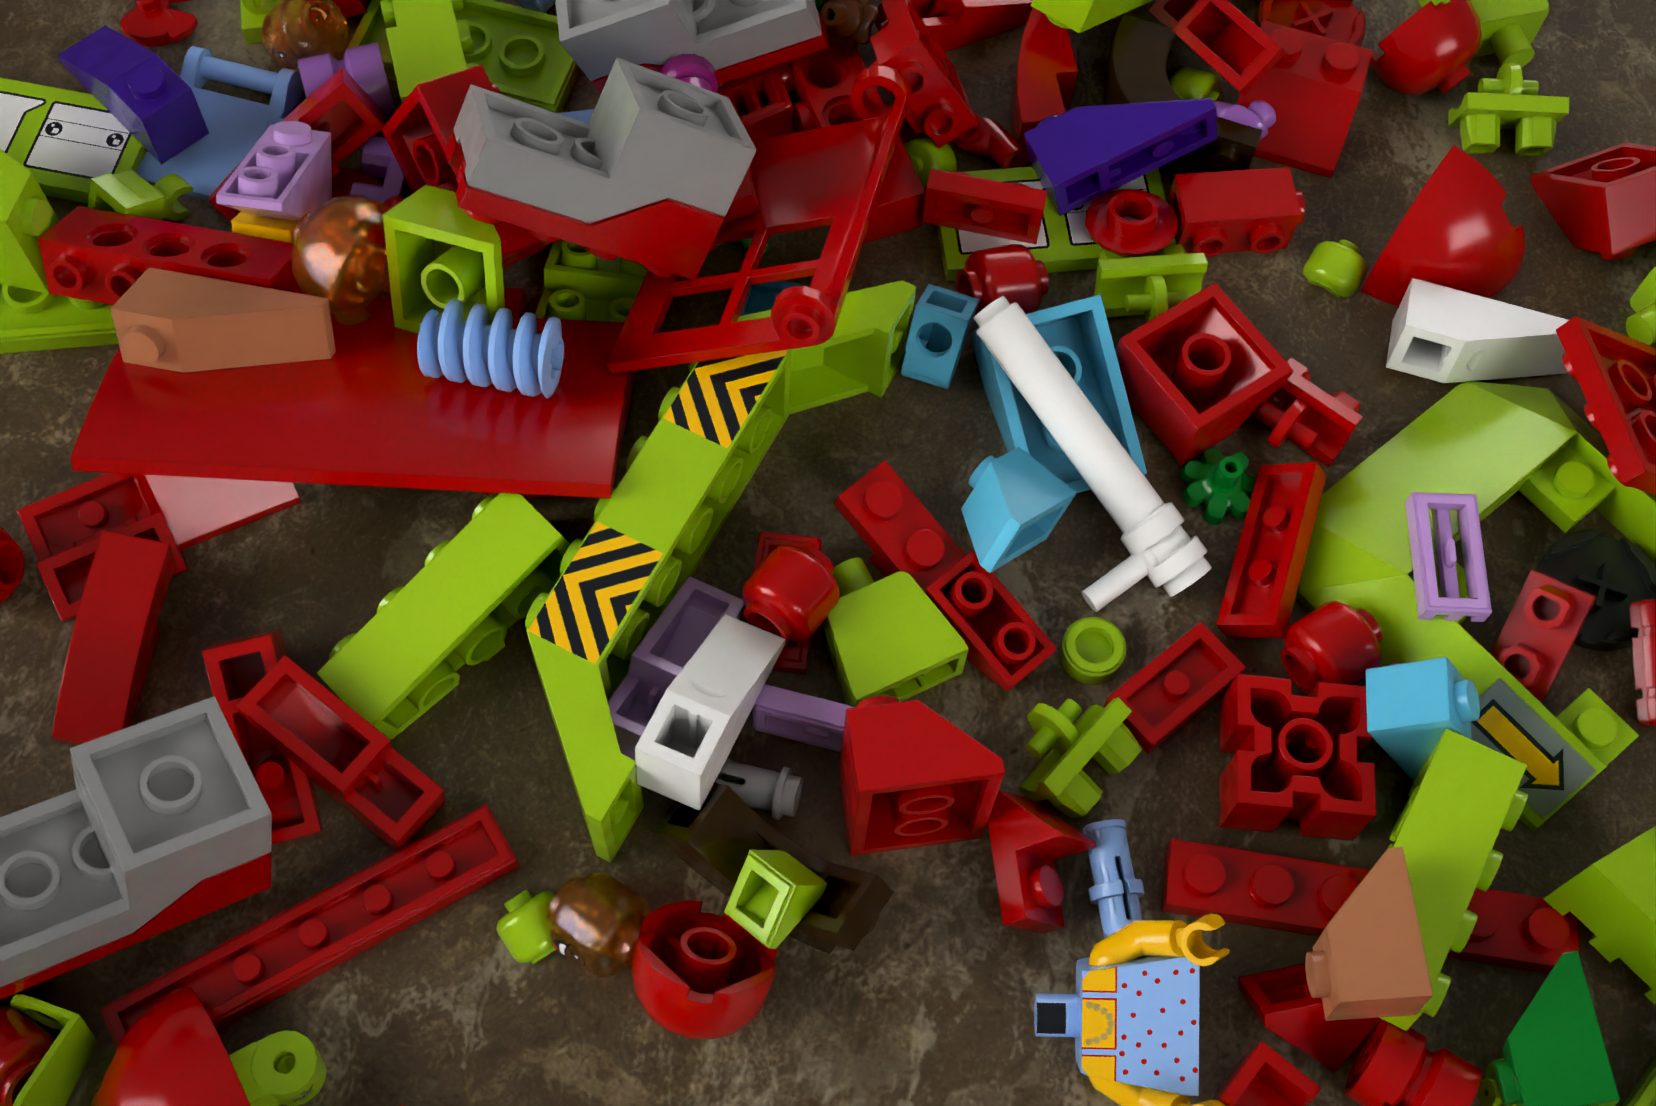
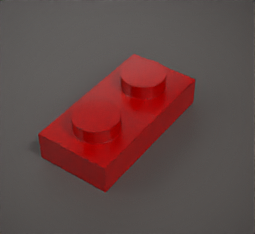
(983, 206)
(1177, 686)

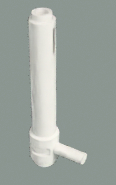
(1148, 525)

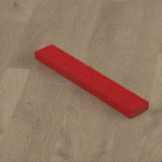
(331, 924)

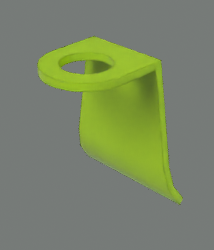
(64, 1061)

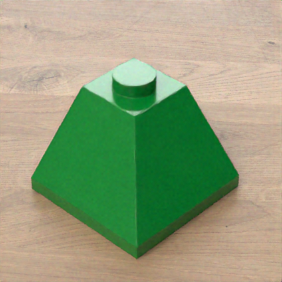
(1557, 1047)

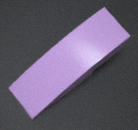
(664, 654)

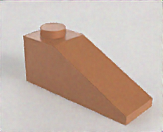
(218, 324)

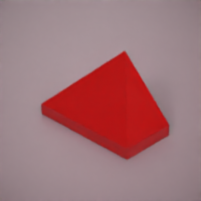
(1288, 1010)

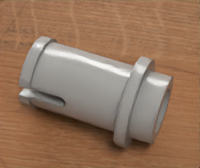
(764, 787)

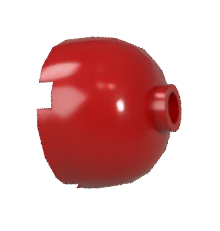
(1429, 49)
(700, 971)

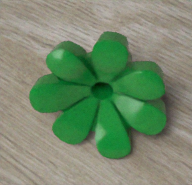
(1219, 484)

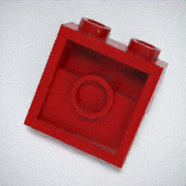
(937, 93)

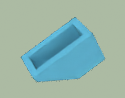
(1012, 507)
(1414, 705)

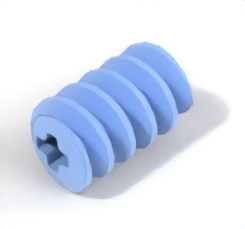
(491, 351)

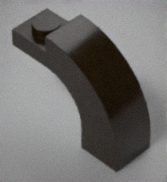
(1139, 75)
(718, 843)

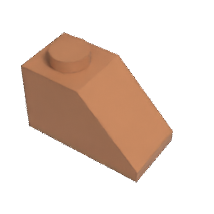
(1372, 949)

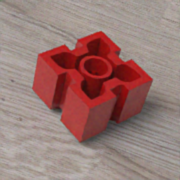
(1321, 778)

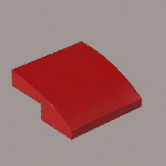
(70, 524)

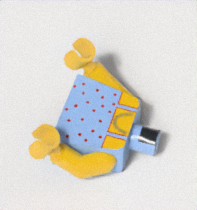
(1137, 1012)

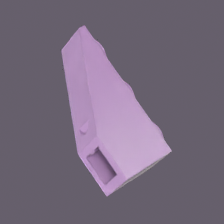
(282, 173)

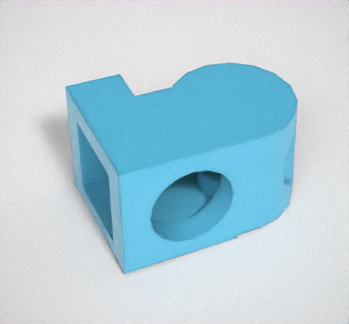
(938, 335)

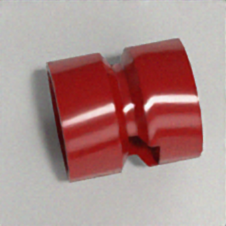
(1401, 1072)

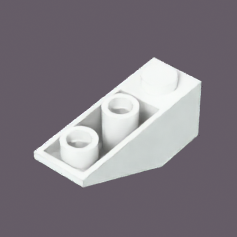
(1471, 337)
(705, 711)

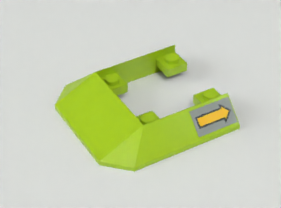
(1488, 445)

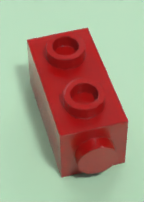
(1236, 210)

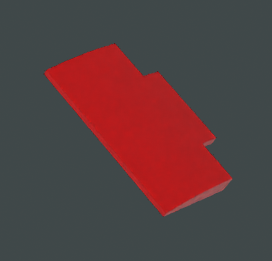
(369, 418)

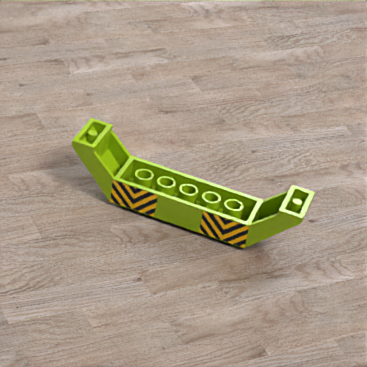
(667, 517)

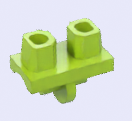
(1509, 105)
(1148, 282)
(1095, 734)

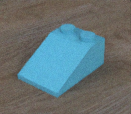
(1085, 347)

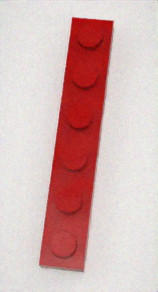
(1307, 894)

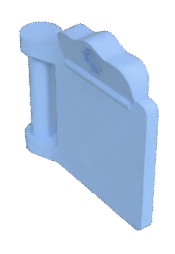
(231, 121)

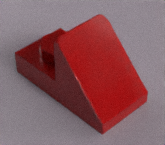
(1024, 848)

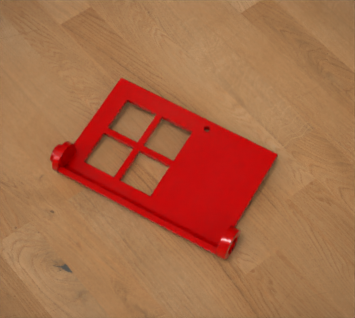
(800, 184)

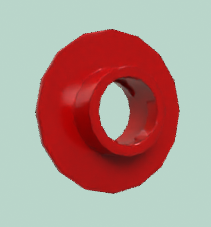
(1126, 236)

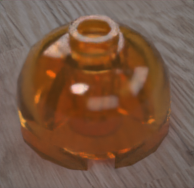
(339, 259)

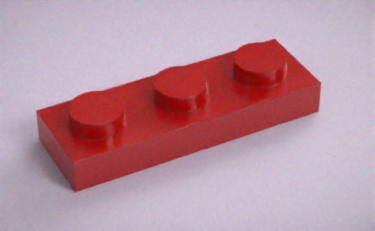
(1272, 551)

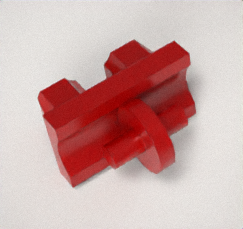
(1309, 416)
(1541, 631)

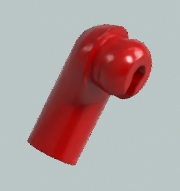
(993, 141)

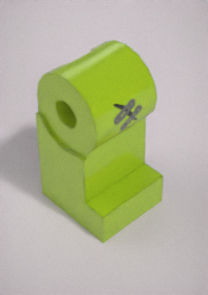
(280, 1069)

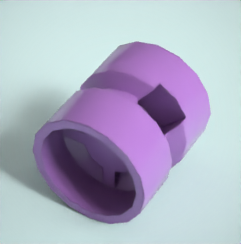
(361, 63)

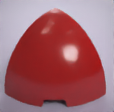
(1451, 236)
(172, 1060)

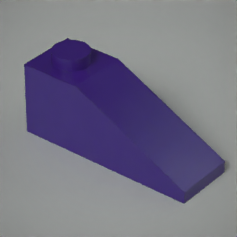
(138, 91)
(1110, 145)

